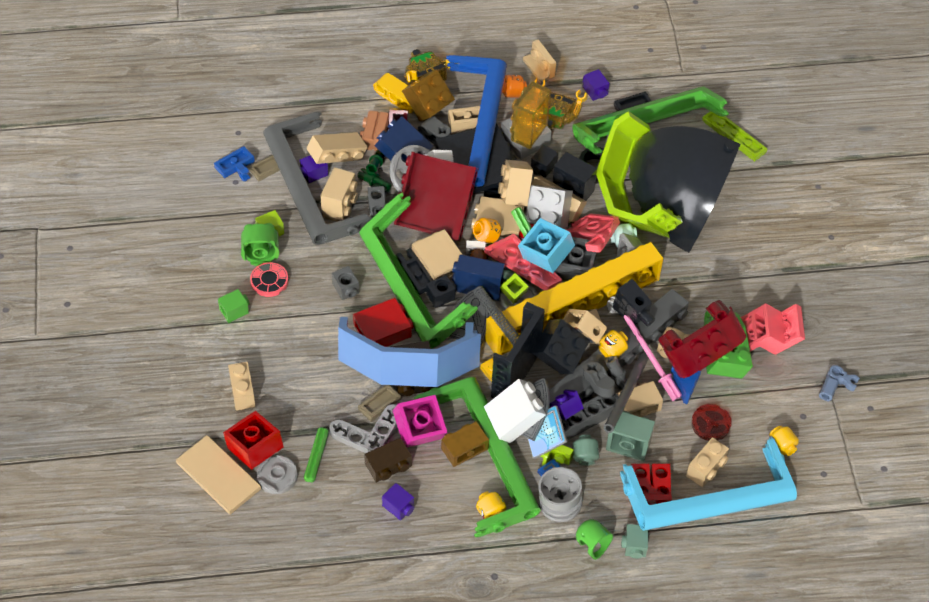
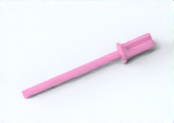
(666, 380)

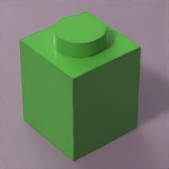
(233, 305)

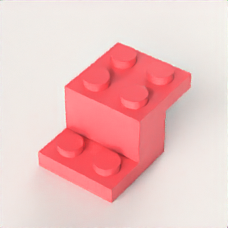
(774, 329)

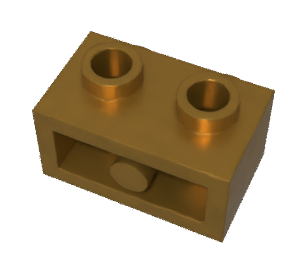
(464, 443)

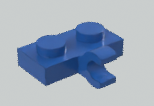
(234, 163)

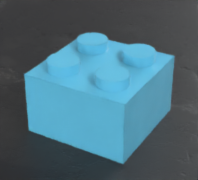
(546, 245)

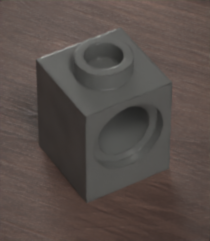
(342, 277)

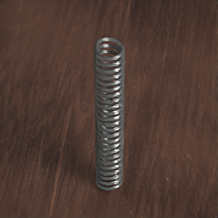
(494, 317)

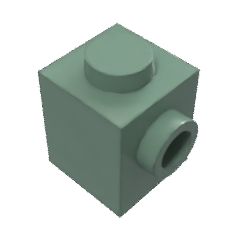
(635, 541)

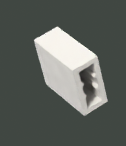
(515, 410)

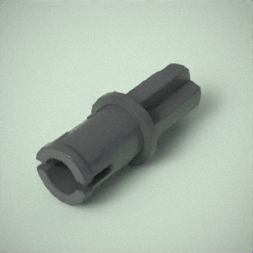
(616, 371)

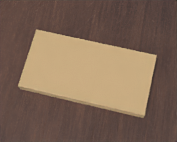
(218, 474)

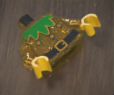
(424, 63)
(563, 109)

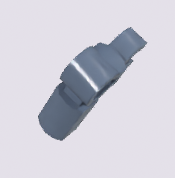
(833, 378)

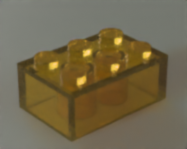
(530, 114)

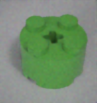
(259, 243)

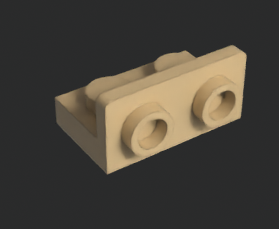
(540, 62)

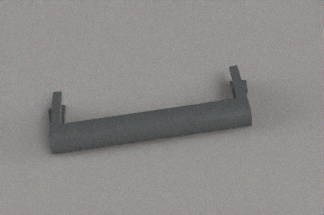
(298, 188)

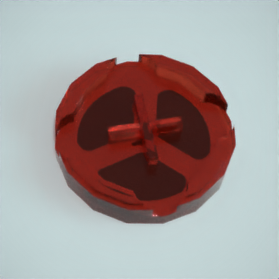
(711, 422)

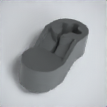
(599, 380)

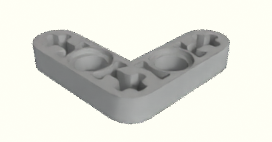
(368, 438)

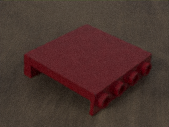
(438, 195)

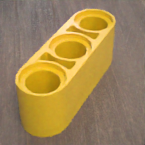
(391, 89)

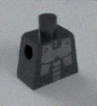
(633, 302)

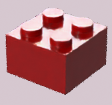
(253, 439)

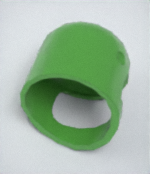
(591, 533)

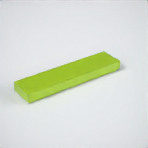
(730, 130)

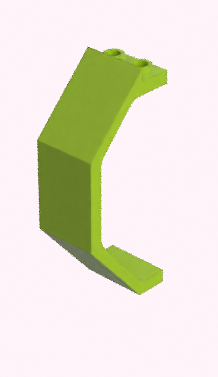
(612, 173)

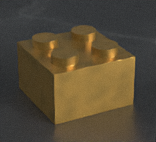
(428, 95)

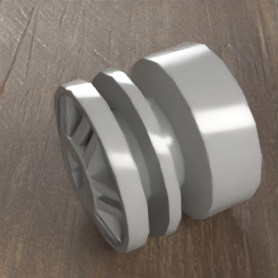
(556, 485)

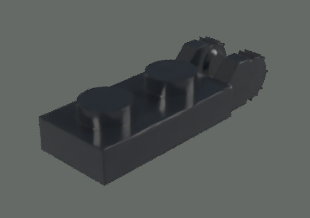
(415, 270)

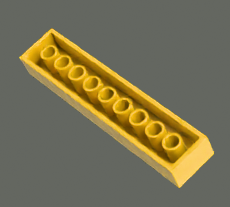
(582, 292)

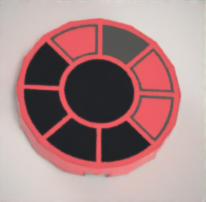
(269, 279)

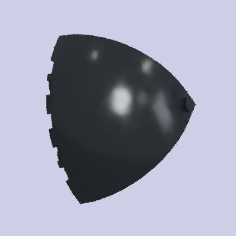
(682, 172)

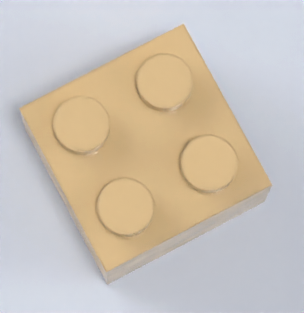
(516, 182)
(339, 195)

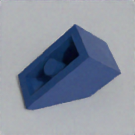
(686, 385)

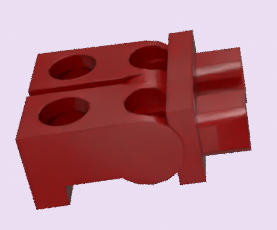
(654, 483)

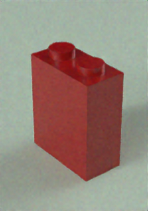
(384, 323)

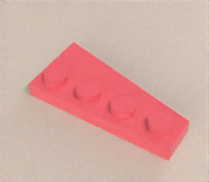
(507, 252)

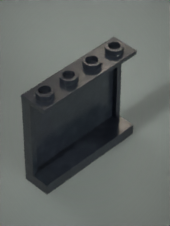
(461, 147)
(520, 358)

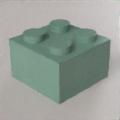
(631, 436)

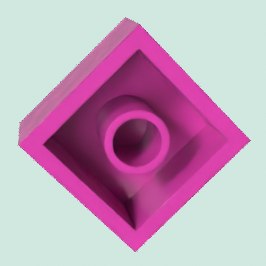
(420, 421)

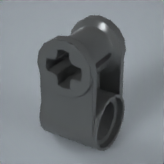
(433, 129)

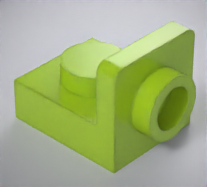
(560, 454)

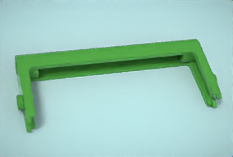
(591, 130)
(401, 284)
(500, 452)

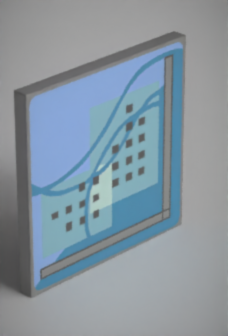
(550, 435)

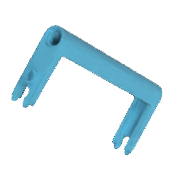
(715, 503)

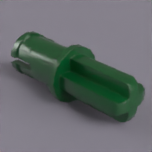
(375, 162)
(374, 180)

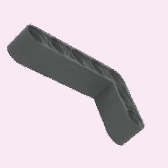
(587, 419)

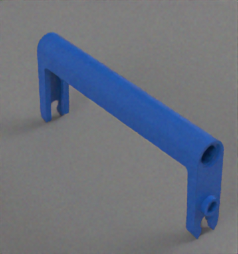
(495, 74)

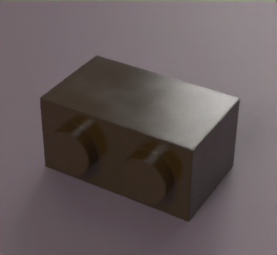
(388, 460)

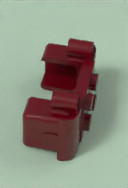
(706, 343)

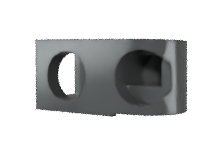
(376, 202)

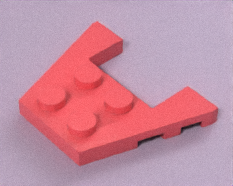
(596, 229)

